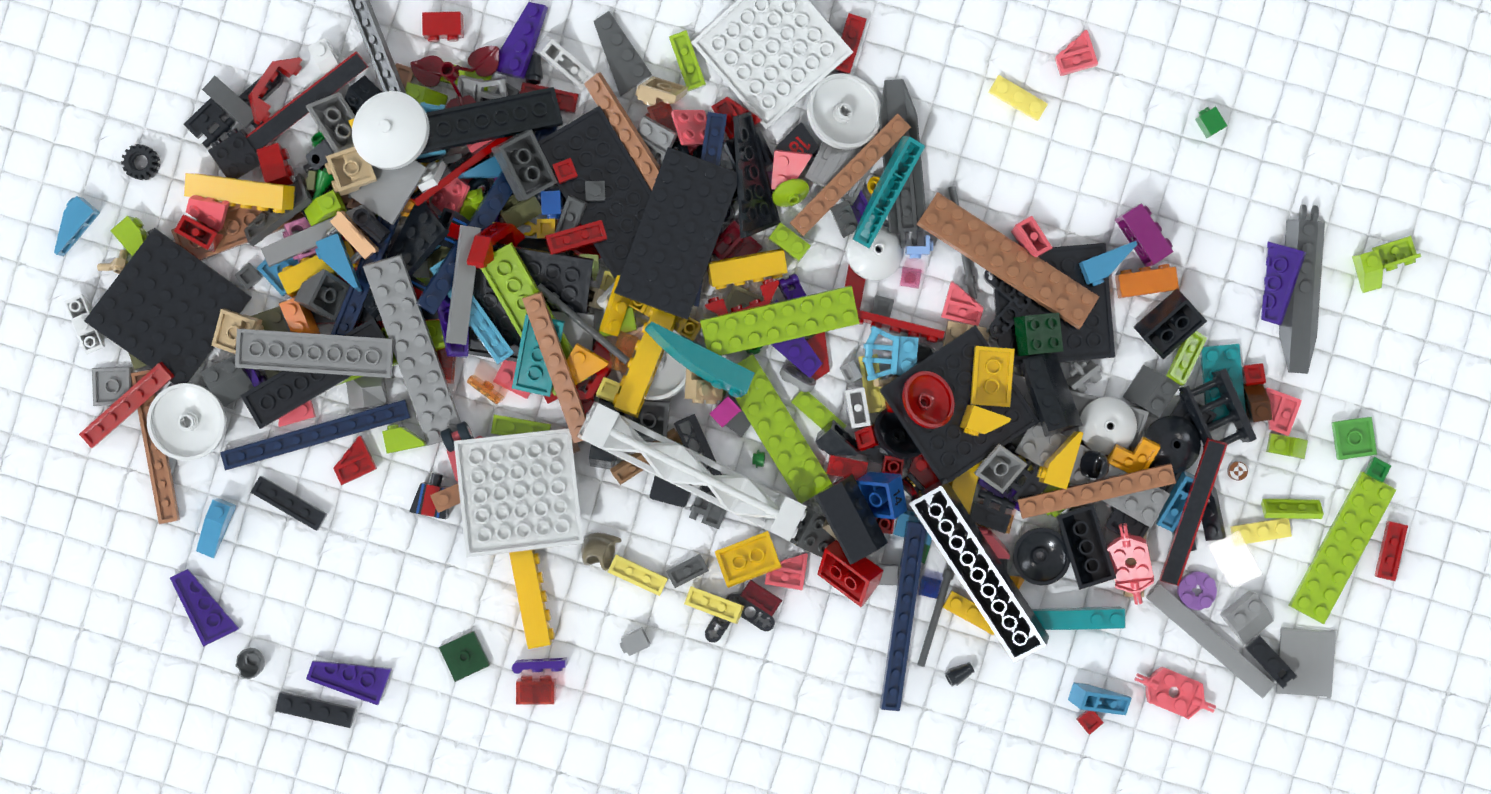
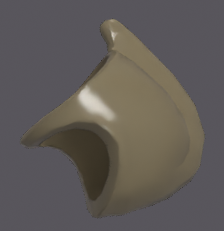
(599, 549)

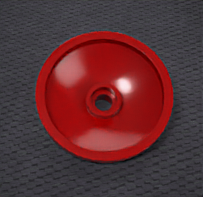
(935, 397)

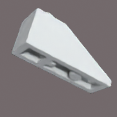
(326, 60)
(563, 61)

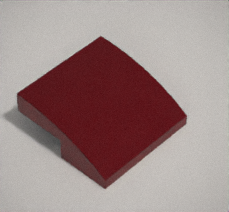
(730, 244)

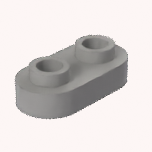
(796, 377)

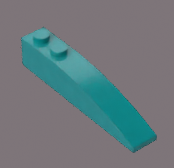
(888, 189)
(703, 362)
(1081, 618)

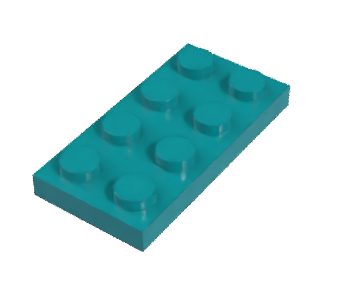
(1219, 358)
(530, 370)

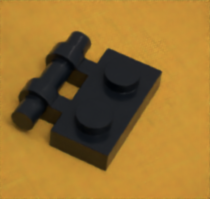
(205, 118)
(1031, 485)
(991, 517)

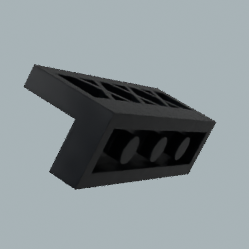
(701, 440)

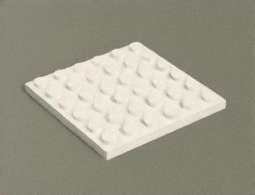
(771, 53)
(518, 492)

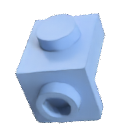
(916, 251)

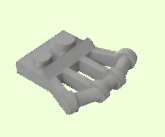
(475, 87)
(656, 136)

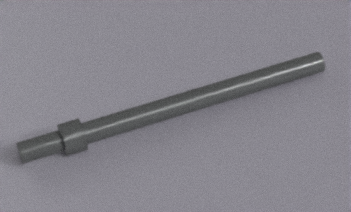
(969, 279)
(554, 299)
(947, 575)

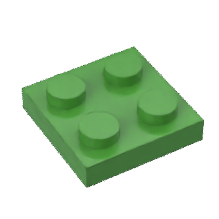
(1354, 438)

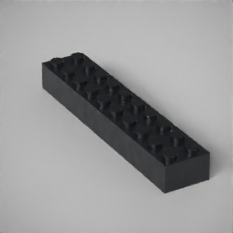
(979, 570)

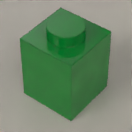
(1210, 121)

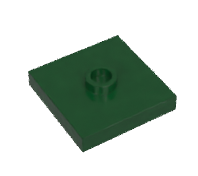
(464, 656)

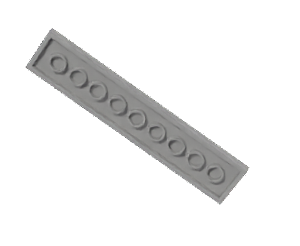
(413, 347)

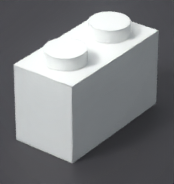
(857, 407)

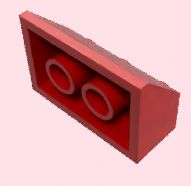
(853, 580)

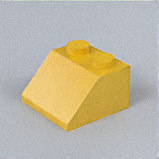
(981, 421)

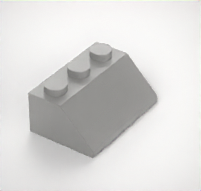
(332, 118)

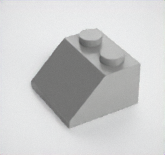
(1247, 616)

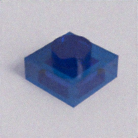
(929, 587)

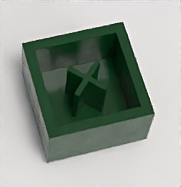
(1038, 334)

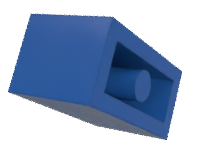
(552, 204)

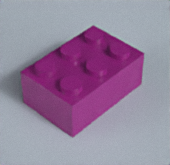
(1140, 227)

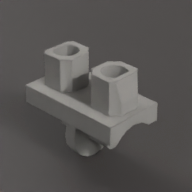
(1082, 373)

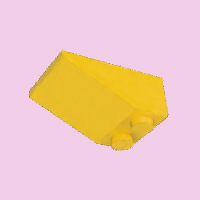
(1060, 464)

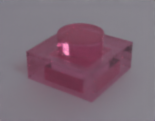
(910, 277)

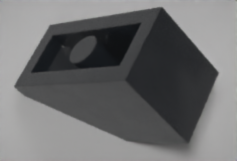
(836, 440)

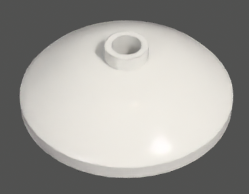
(875, 265)
(1095, 420)

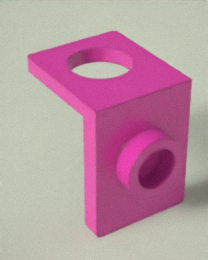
(725, 412)

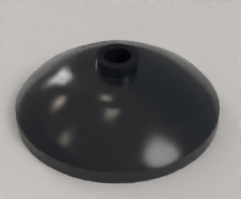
(889, 427)
(1167, 431)
(1053, 562)

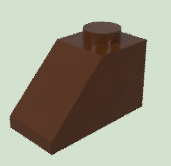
(1257, 403)

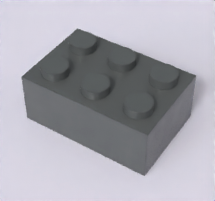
(524, 165)

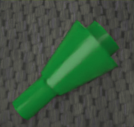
(322, 183)

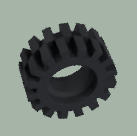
(130, 156)

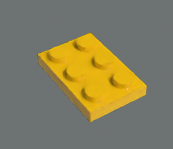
(992, 376)
(747, 559)

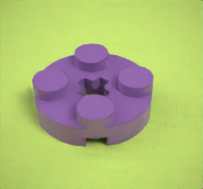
(1205, 583)

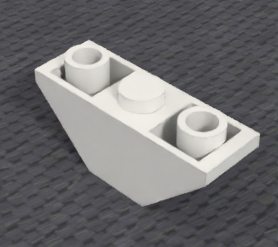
(79, 309)

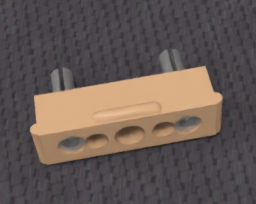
(354, 235)

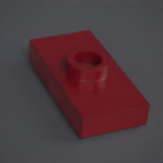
(761, 597)

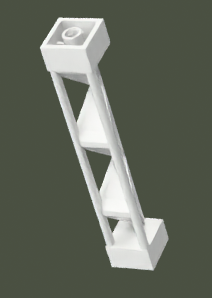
(684, 467)

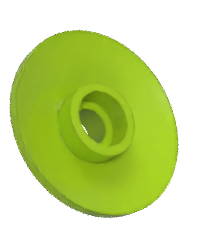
(790, 192)

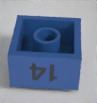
(883, 494)

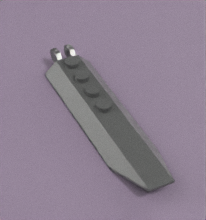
(911, 201)
(1300, 322)

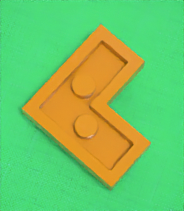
(1136, 460)

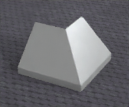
(367, 392)
(1000, 468)

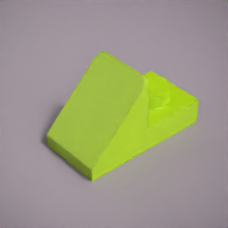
(1287, 446)

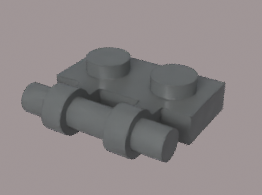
(712, 514)

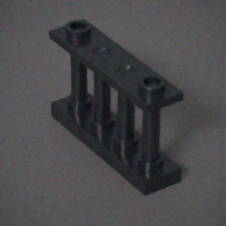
(1229, 398)

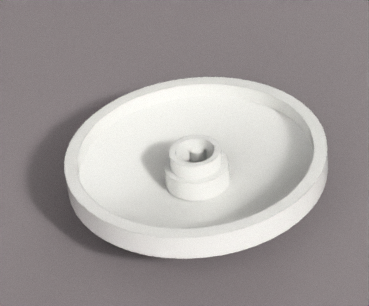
(843, 111)
(390, 130)
(669, 376)
(186, 421)

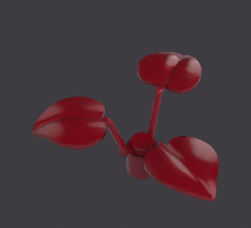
(432, 68)

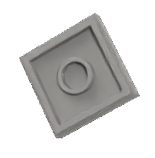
(110, 384)

